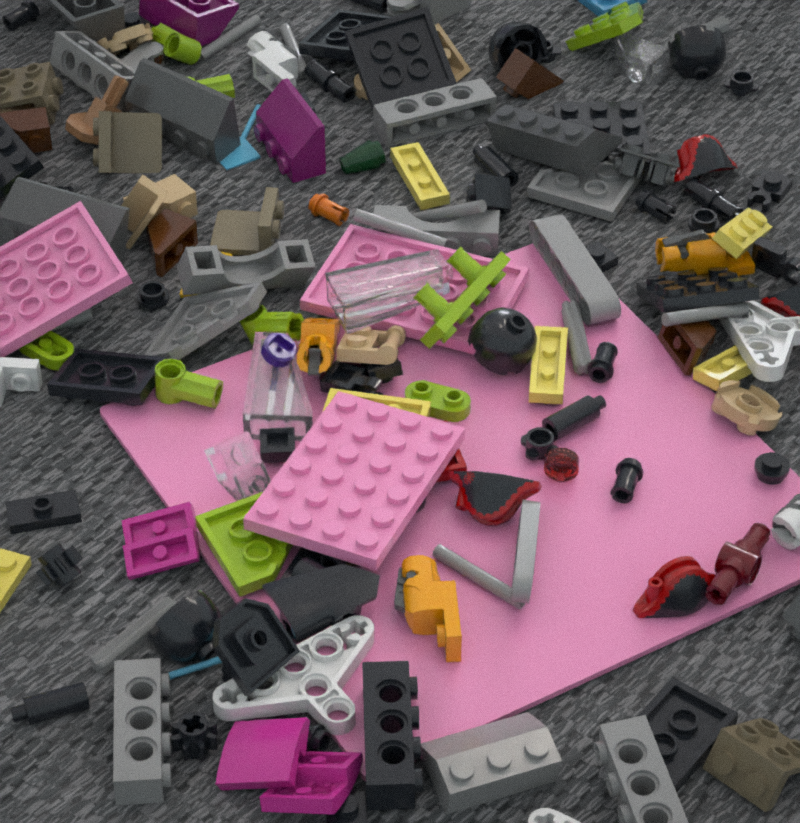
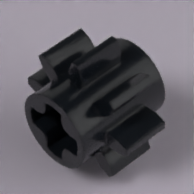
(59, 565)
(194, 736)

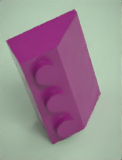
(193, 18)
(291, 133)

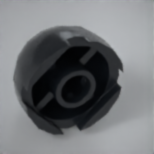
(519, 36)
(697, 52)
(503, 340)
(187, 630)

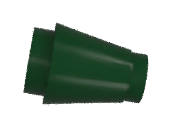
(363, 158)

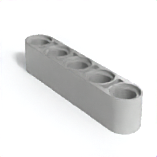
(575, 269)

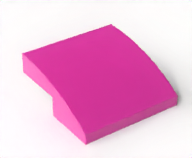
(160, 540)
(262, 754)
(320, 784)

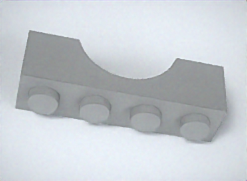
(473, 232)
(279, 266)

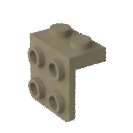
(31, 84)
(128, 142)
(249, 231)
(754, 760)

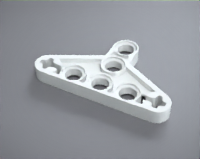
(763, 340)
(289, 688)

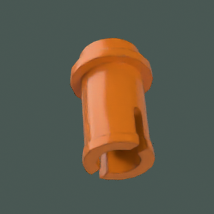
(328, 209)

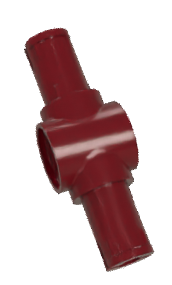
(738, 563)

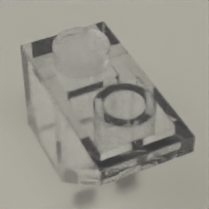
(238, 466)

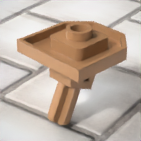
(81, 124)

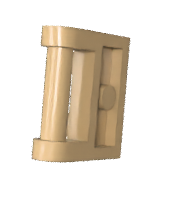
(363, 346)

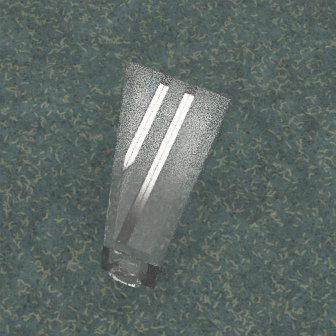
(384, 288)
(275, 396)

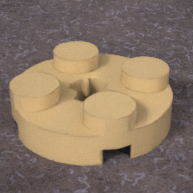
(128, 37)
(750, 409)

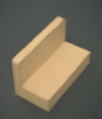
(143, 203)

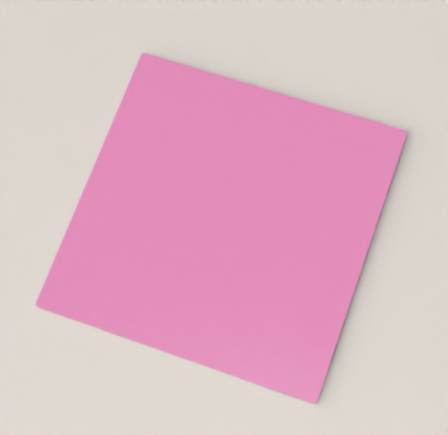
(589, 547)

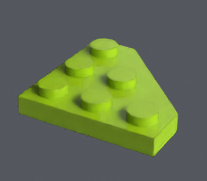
(606, 26)
(243, 555)

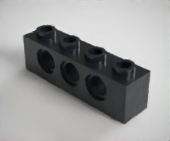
(389, 736)

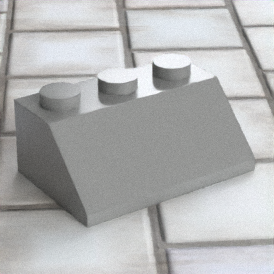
(491, 761)

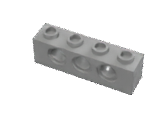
(88, 64)
(434, 112)
(138, 732)
(636, 770)

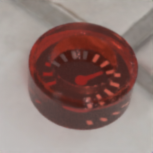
(561, 464)

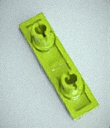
(446, 313)

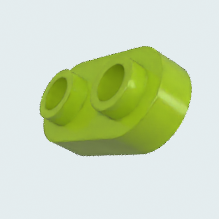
(50, 350)
(446, 401)

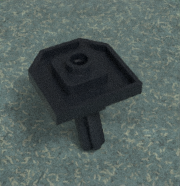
(251, 644)

